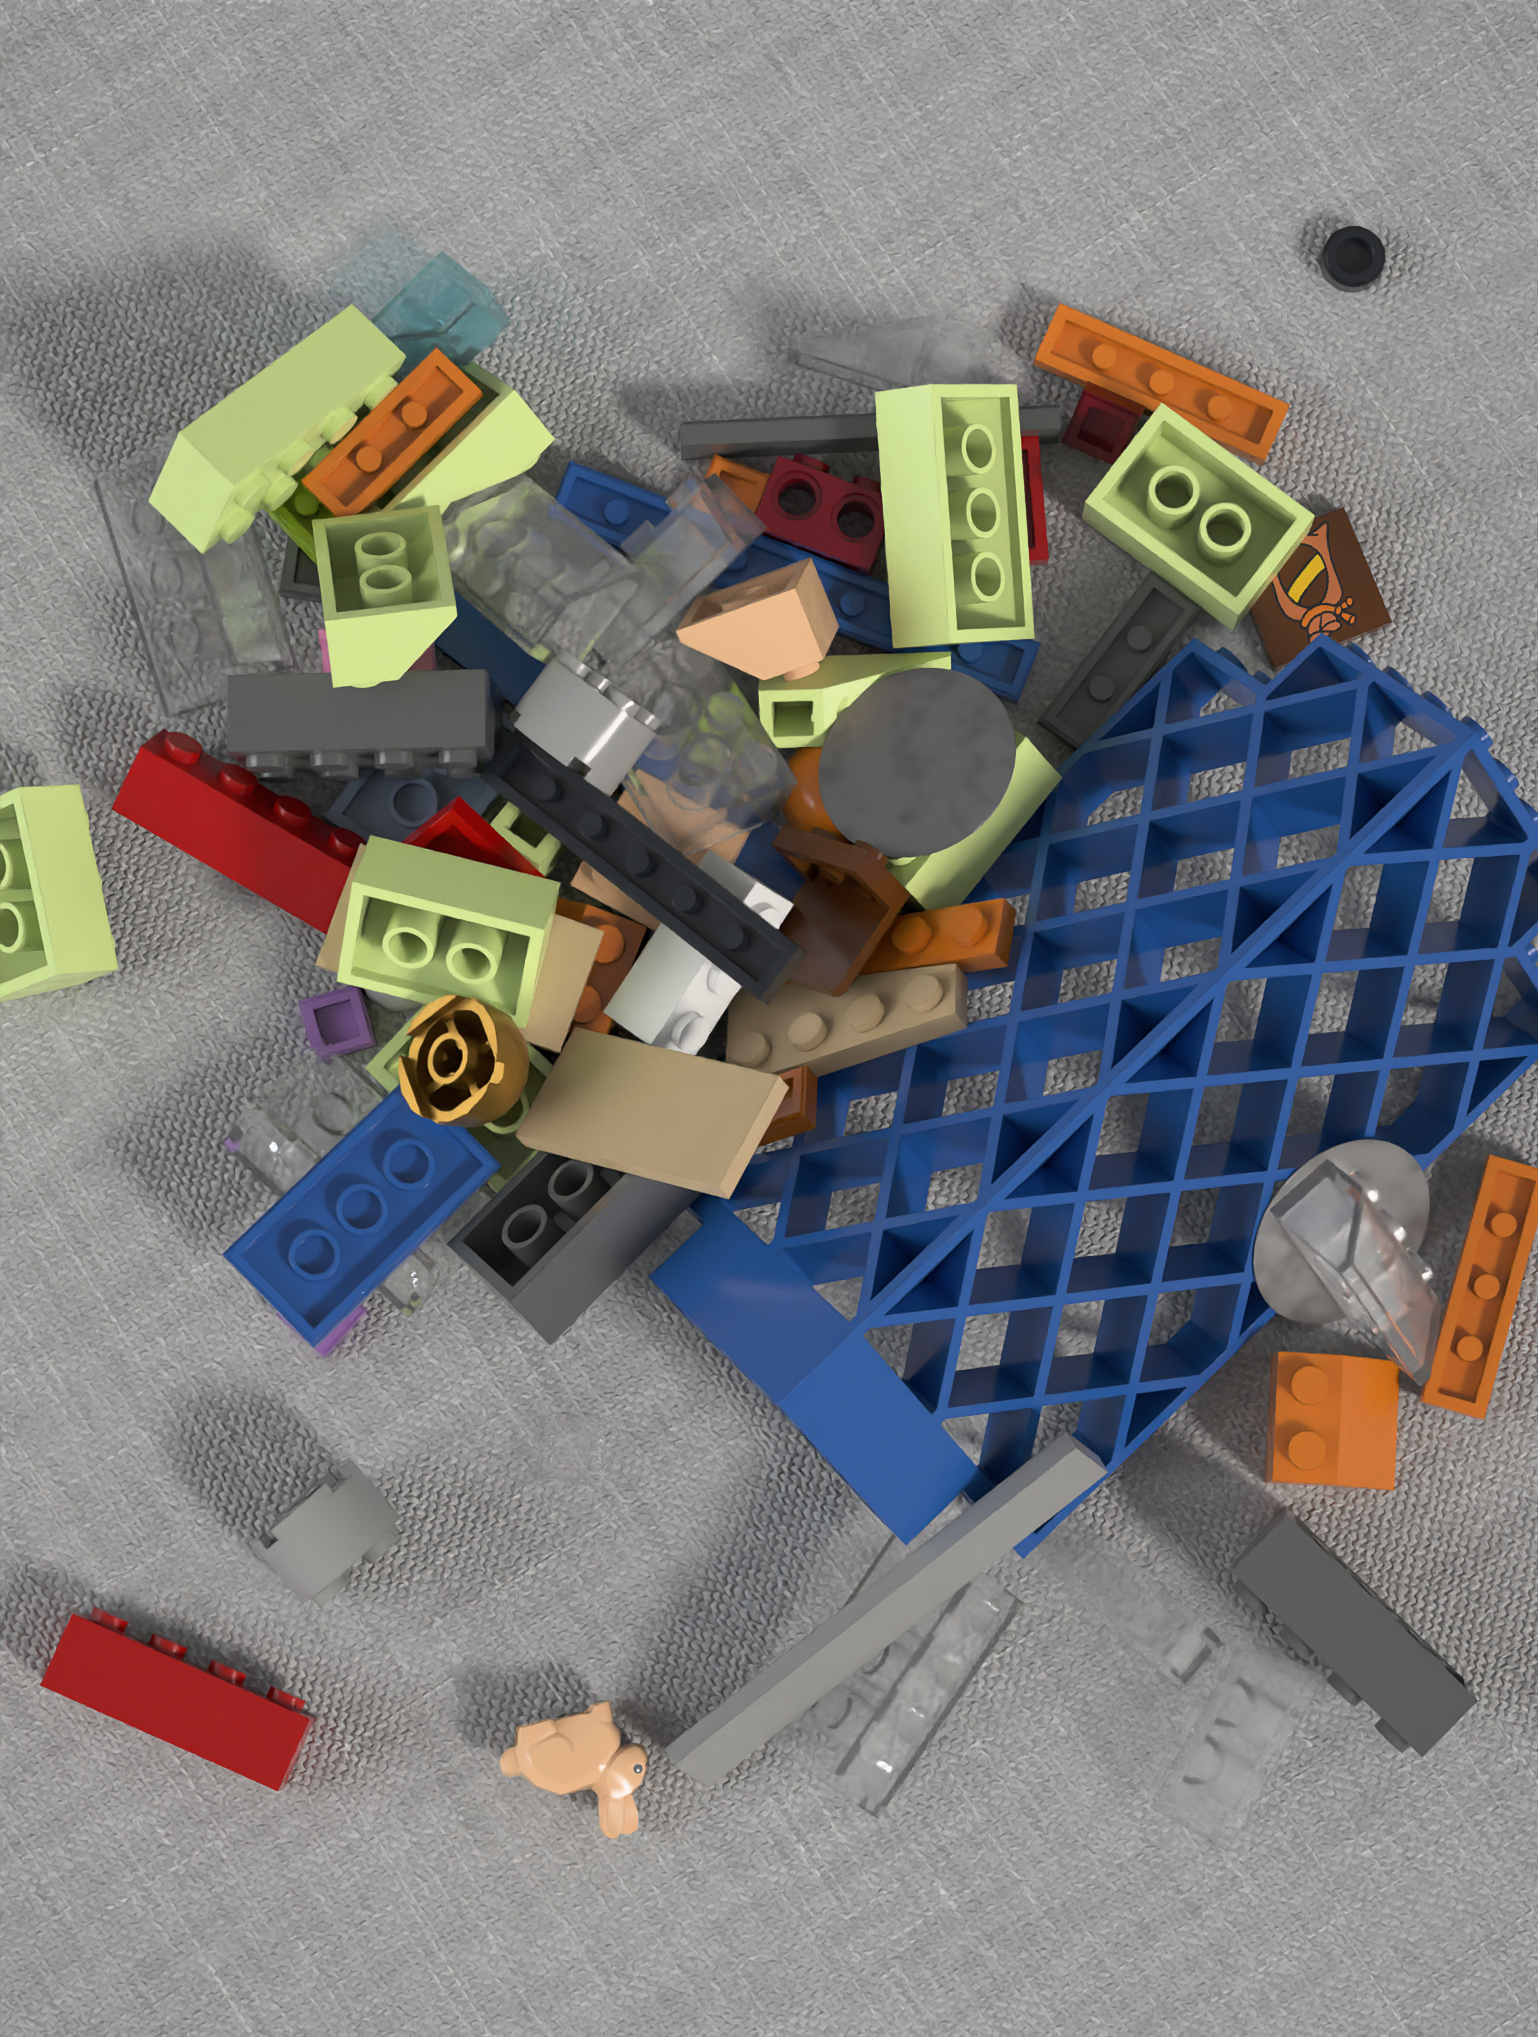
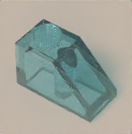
(442, 310)

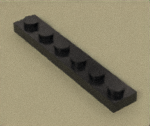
(644, 867)

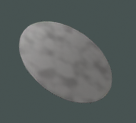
(917, 762)
(1280, 1269)

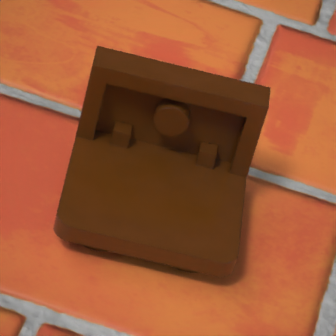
(839, 908)

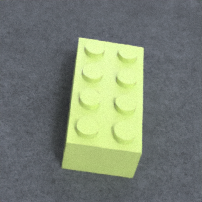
(274, 430)

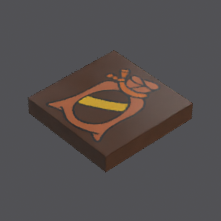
(1318, 591)

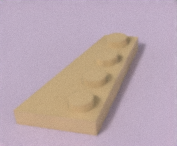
(832, 1033)

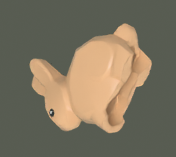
(580, 1755)

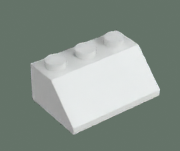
(675, 991)

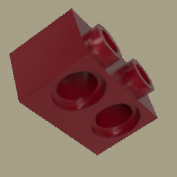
(818, 529)

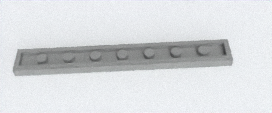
(886, 1609)

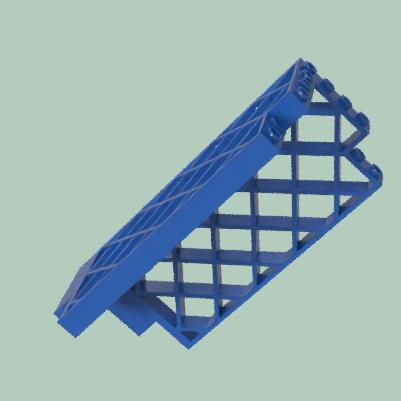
(1155, 1040)

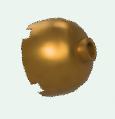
(463, 1062)

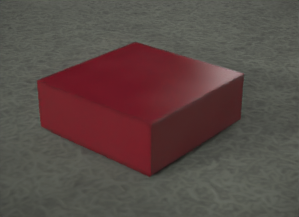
(1102, 423)

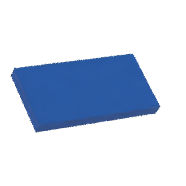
(359, 1215)

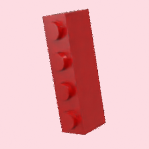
(239, 826)
(177, 1699)

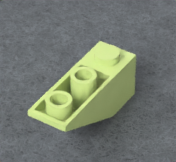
(806, 708)

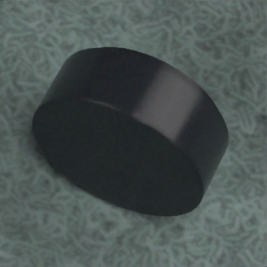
(1352, 259)

